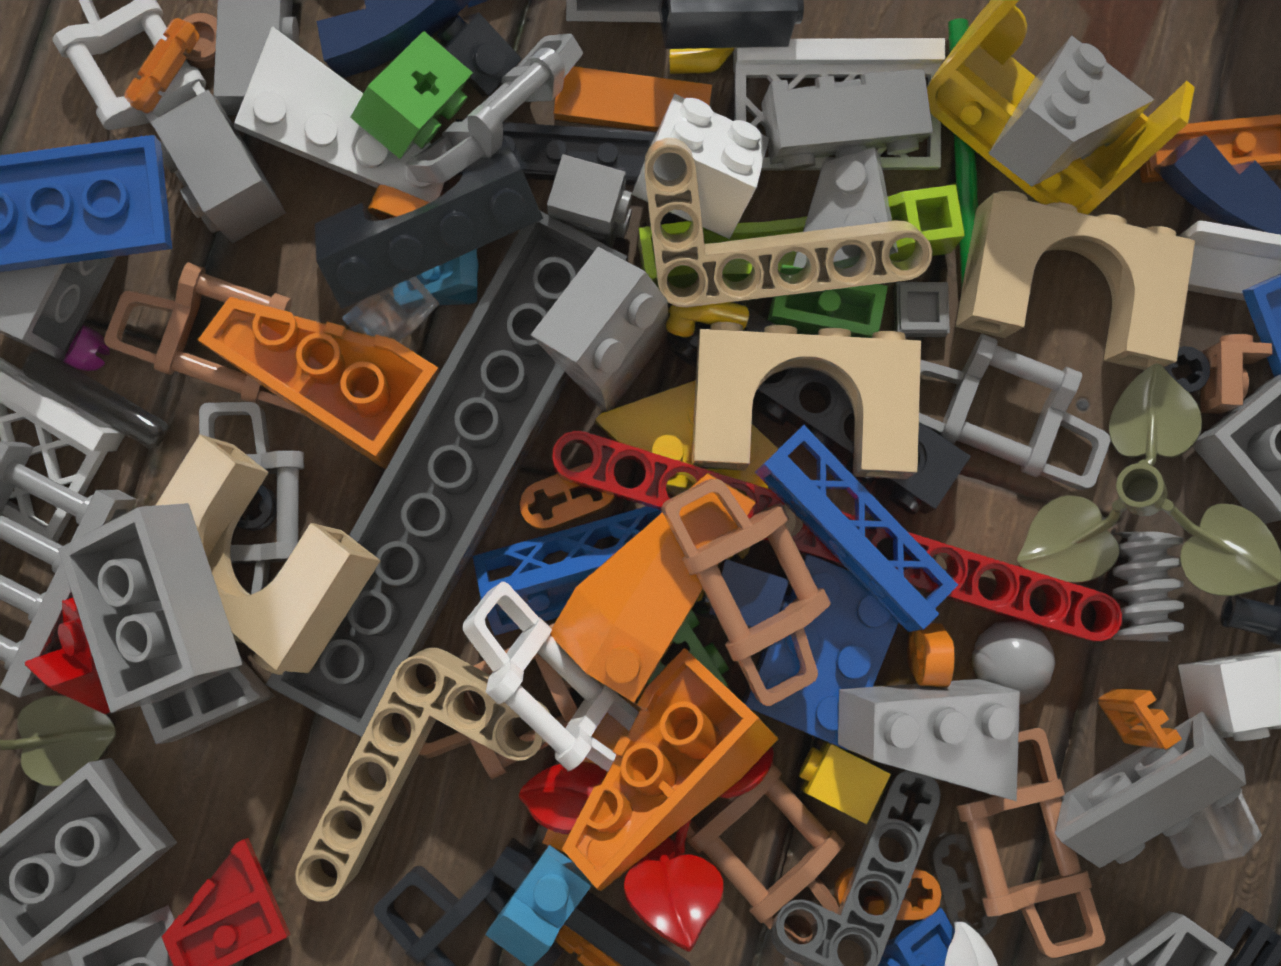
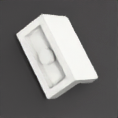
(1231, 258)

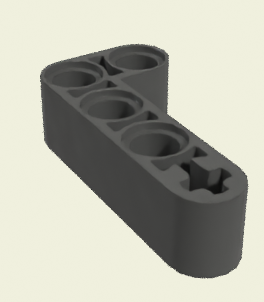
(871, 872)

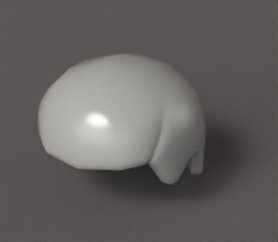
(1015, 658)

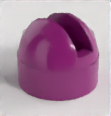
(83, 350)

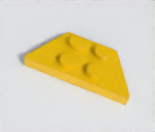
(665, 427)

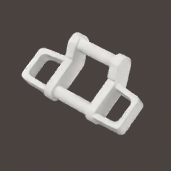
(104, 34)
(503, 685)

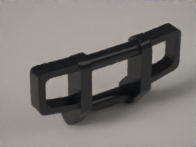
(456, 910)

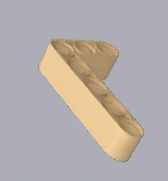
(765, 252)
(396, 755)

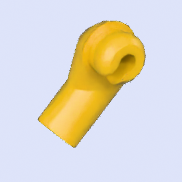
(697, 60)
(683, 319)

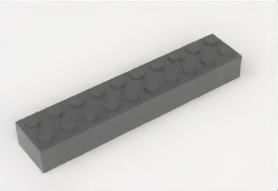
(448, 476)

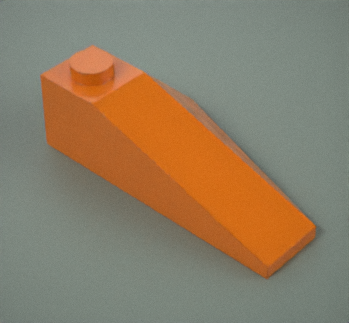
(339, 378)
(640, 598)
(673, 763)

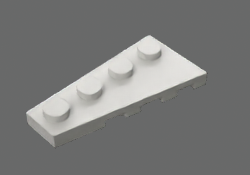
(308, 112)

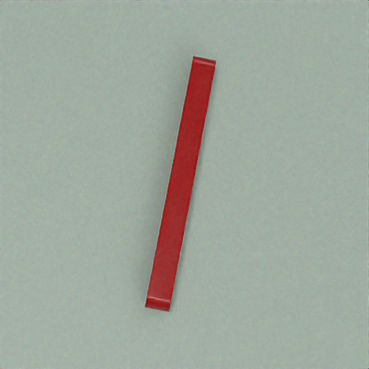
(1013, 585)

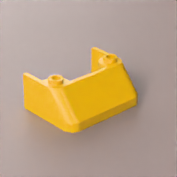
(983, 85)

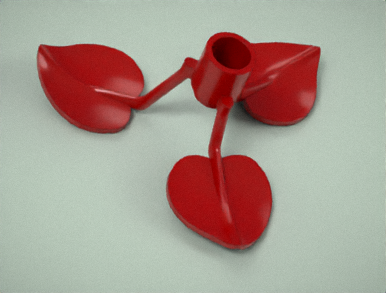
(664, 888)

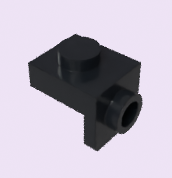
(479, 49)

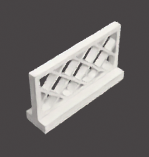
(842, 60)
(65, 421)

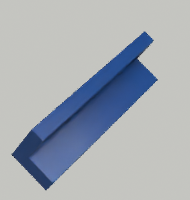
(847, 537)
(548, 586)

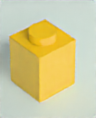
(843, 781)

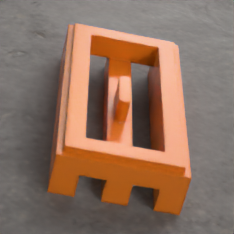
(1130, 707)

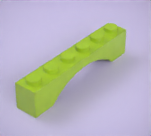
(930, 210)

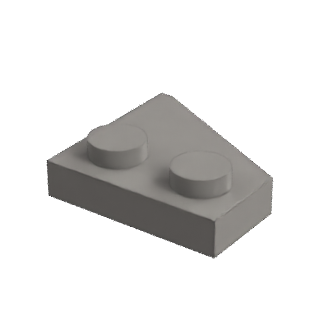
(848, 194)

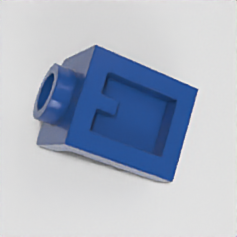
(921, 943)

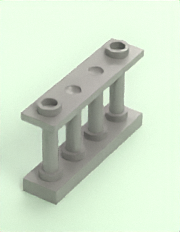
(43, 609)

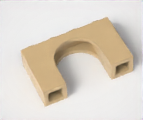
(1143, 267)
(875, 372)
(310, 595)

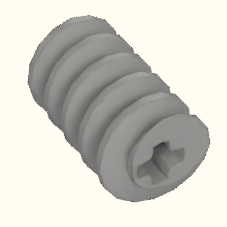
(1148, 586)

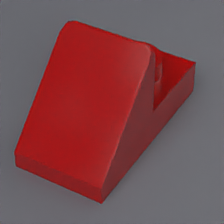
(72, 668)

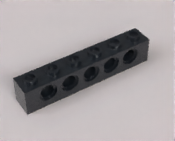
(937, 458)

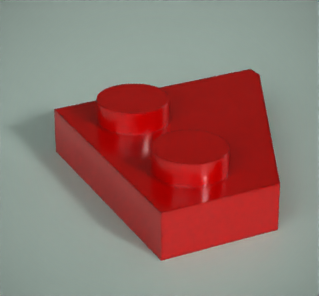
(228, 915)

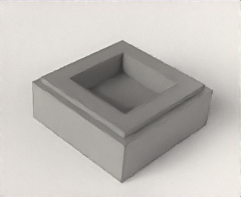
(921, 309)

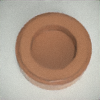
(204, 51)

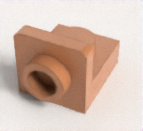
(1228, 378)

